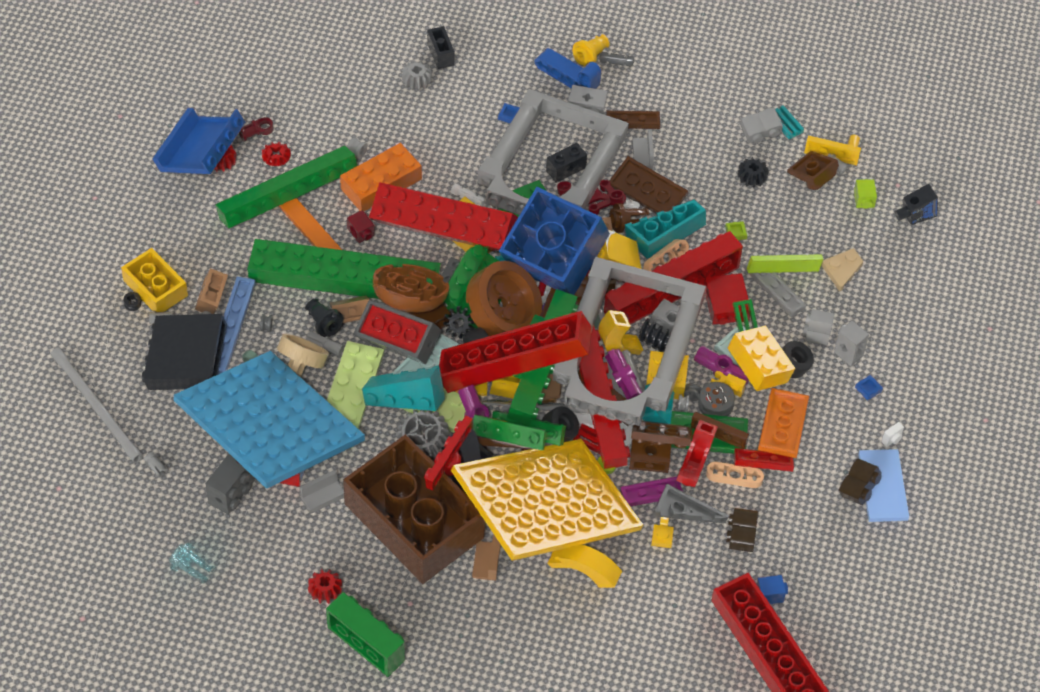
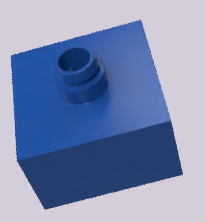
(555, 241)

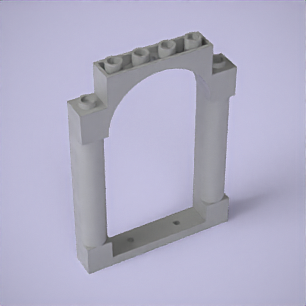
(530, 108)
(661, 388)

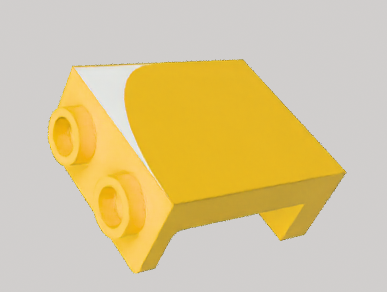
(620, 250)

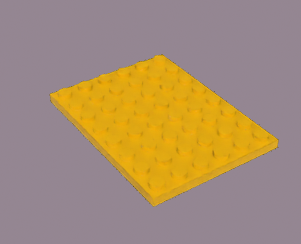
(546, 499)

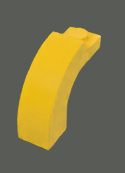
(613, 330)
(588, 561)

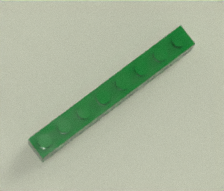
(285, 187)
(532, 382)

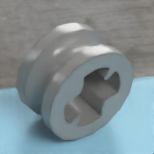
(683, 403)

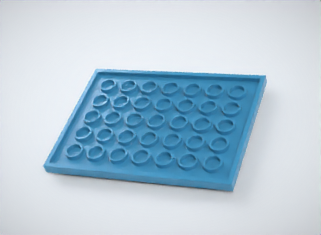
(269, 419)

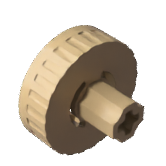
(302, 353)

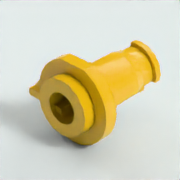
(587, 51)

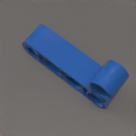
(568, 71)

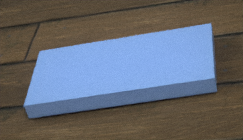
(888, 497)

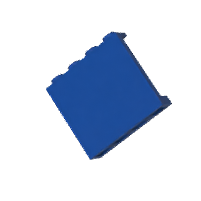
(197, 143)

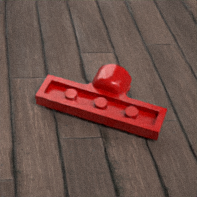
(449, 456)

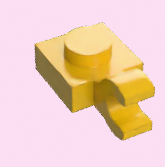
(736, 384)
(662, 534)

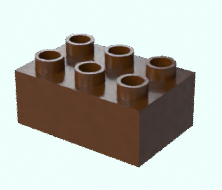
(413, 522)

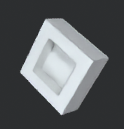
(893, 434)

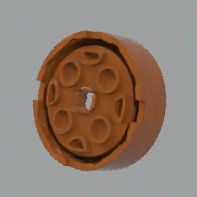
(518, 294)

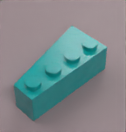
(660, 230)
(406, 390)

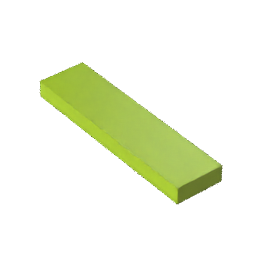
(785, 263)

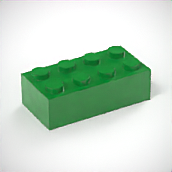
(366, 634)

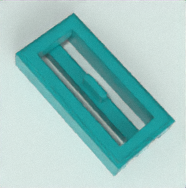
(790, 122)

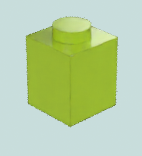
(865, 193)

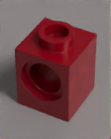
(360, 226)

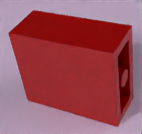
(721, 293)

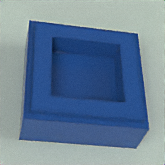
(507, 113)
(868, 387)

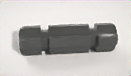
(616, 59)

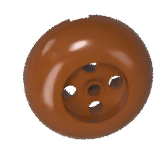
(412, 291)

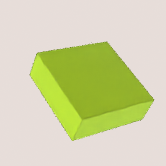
(738, 230)

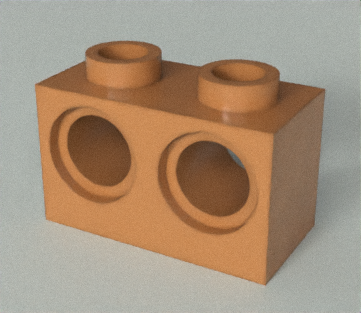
(211, 291)

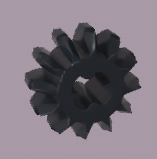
(753, 172)
(463, 328)

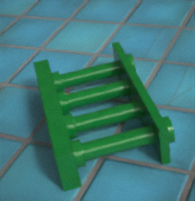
(513, 432)

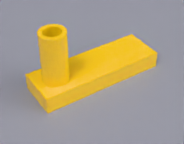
(847, 153)

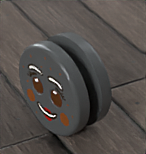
(716, 399)

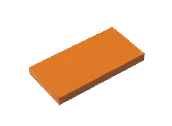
(783, 423)

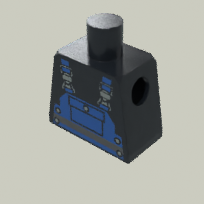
(919, 206)

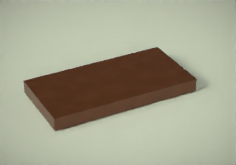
(647, 186)

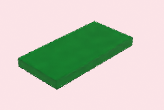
(718, 445)

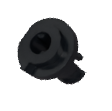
(327, 321)

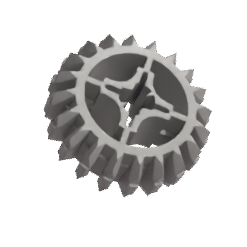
(439, 427)

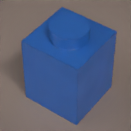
(773, 588)

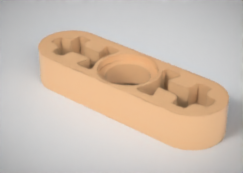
(658, 257)
(749, 471)

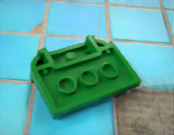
(471, 262)

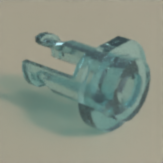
(184, 557)

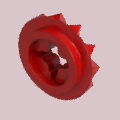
(276, 160)

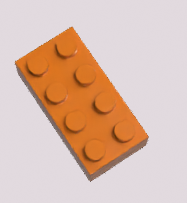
(390, 167)

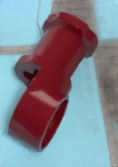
(254, 128)

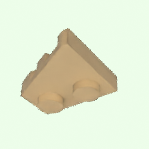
(842, 267)

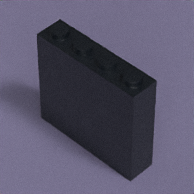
(184, 350)

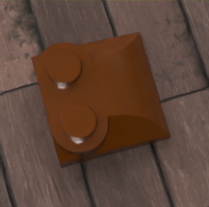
(814, 169)

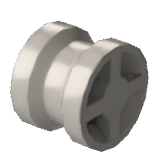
(357, 148)

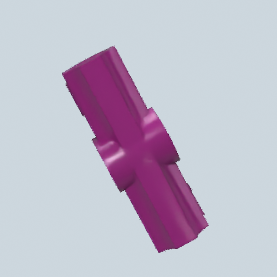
(714, 362)
(623, 374)
(472, 402)

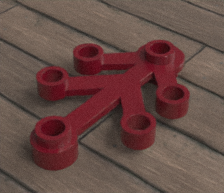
(611, 198)

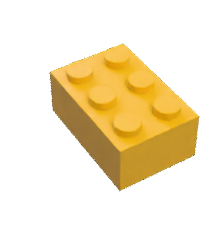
(154, 281)
(761, 358)

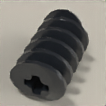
(654, 336)

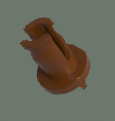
(622, 216)

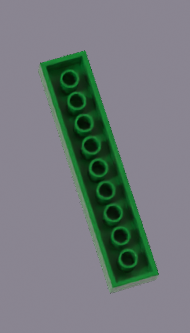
(321, 267)

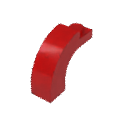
(697, 454)

